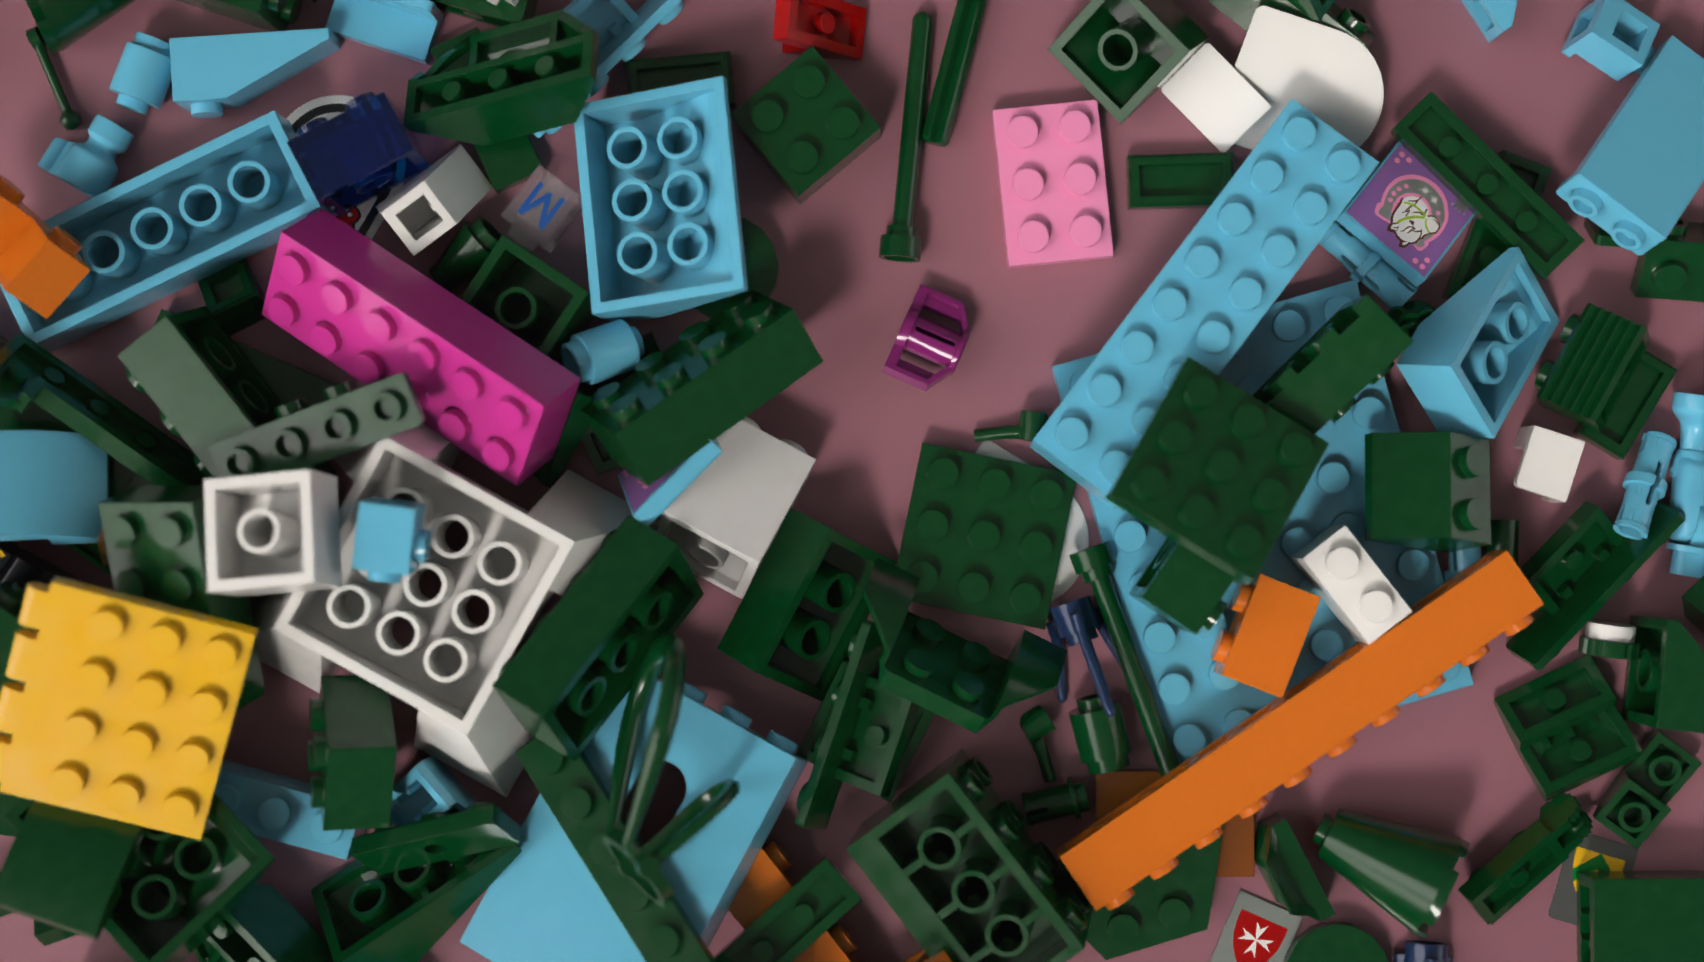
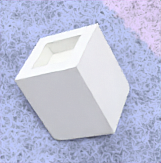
(1547, 462)

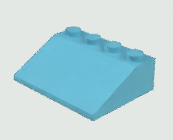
(660, 201)

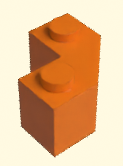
(35, 260)

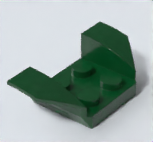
(945, 670)

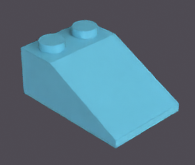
(1480, 348)

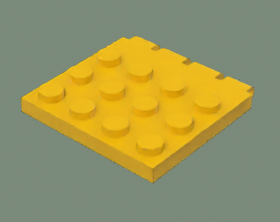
(120, 705)

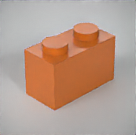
(1265, 634)

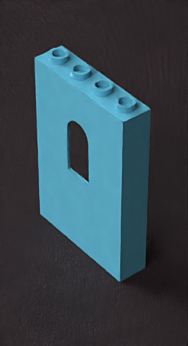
(547, 898)

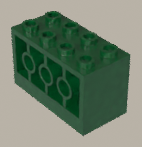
(981, 886)

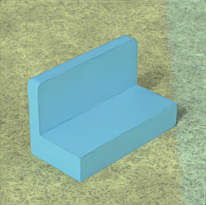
(389, 25)

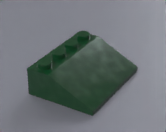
(180, 885)

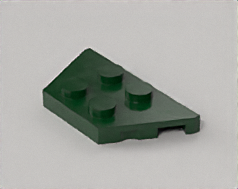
(1159, 908)

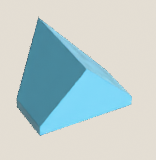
(427, 790)

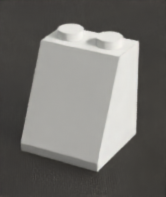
(737, 505)

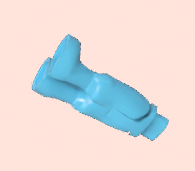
(1688, 487)

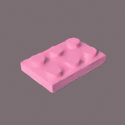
(1052, 183)

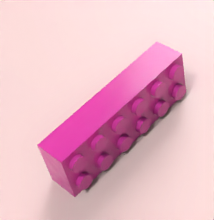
(387, 318)

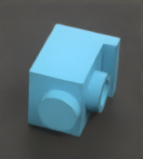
(1612, 37)

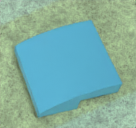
(51, 486)

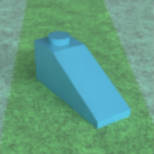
(237, 68)

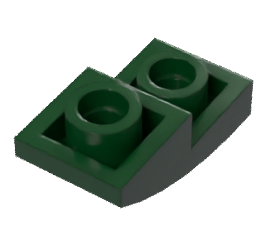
(1643, 788)

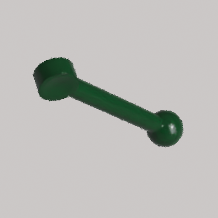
(69, 118)

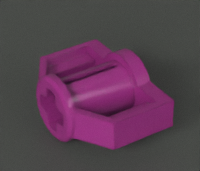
(928, 340)

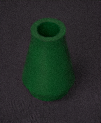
(465, 253)

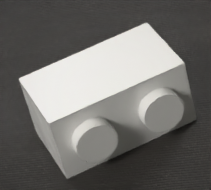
(1351, 584)

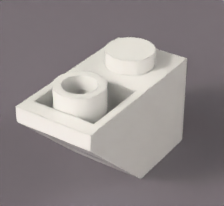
(435, 199)

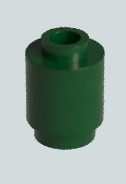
(1100, 739)

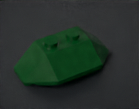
(506, 82)
(264, 930)

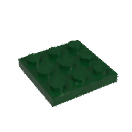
(1217, 471)
(985, 534)

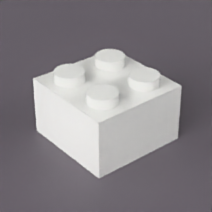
(272, 533)

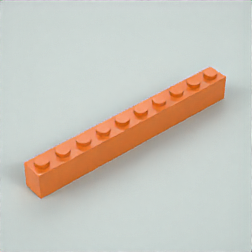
(1296, 730)

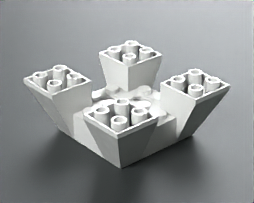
(450, 666)

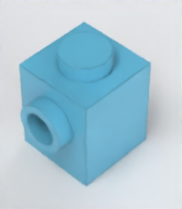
(390, 538)

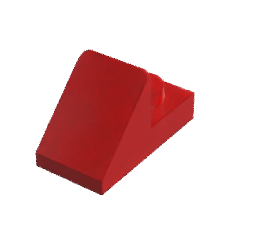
(829, 26)

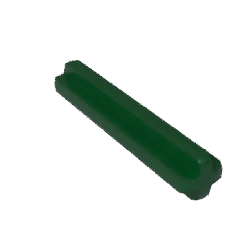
(953, 72)

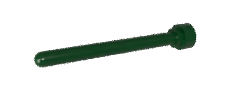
(901, 238)
(1096, 568)

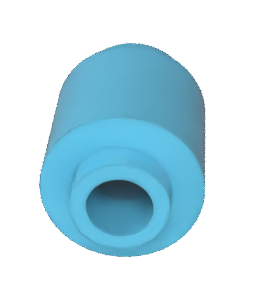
(142, 74)
(603, 352)

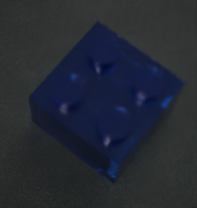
(357, 153)

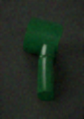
(1029, 426)
(1035, 726)

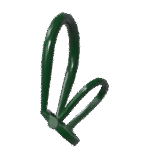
(643, 863)

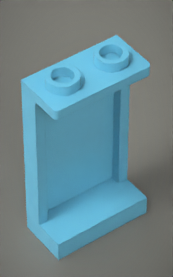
(1647, 155)

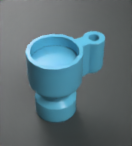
(88, 164)

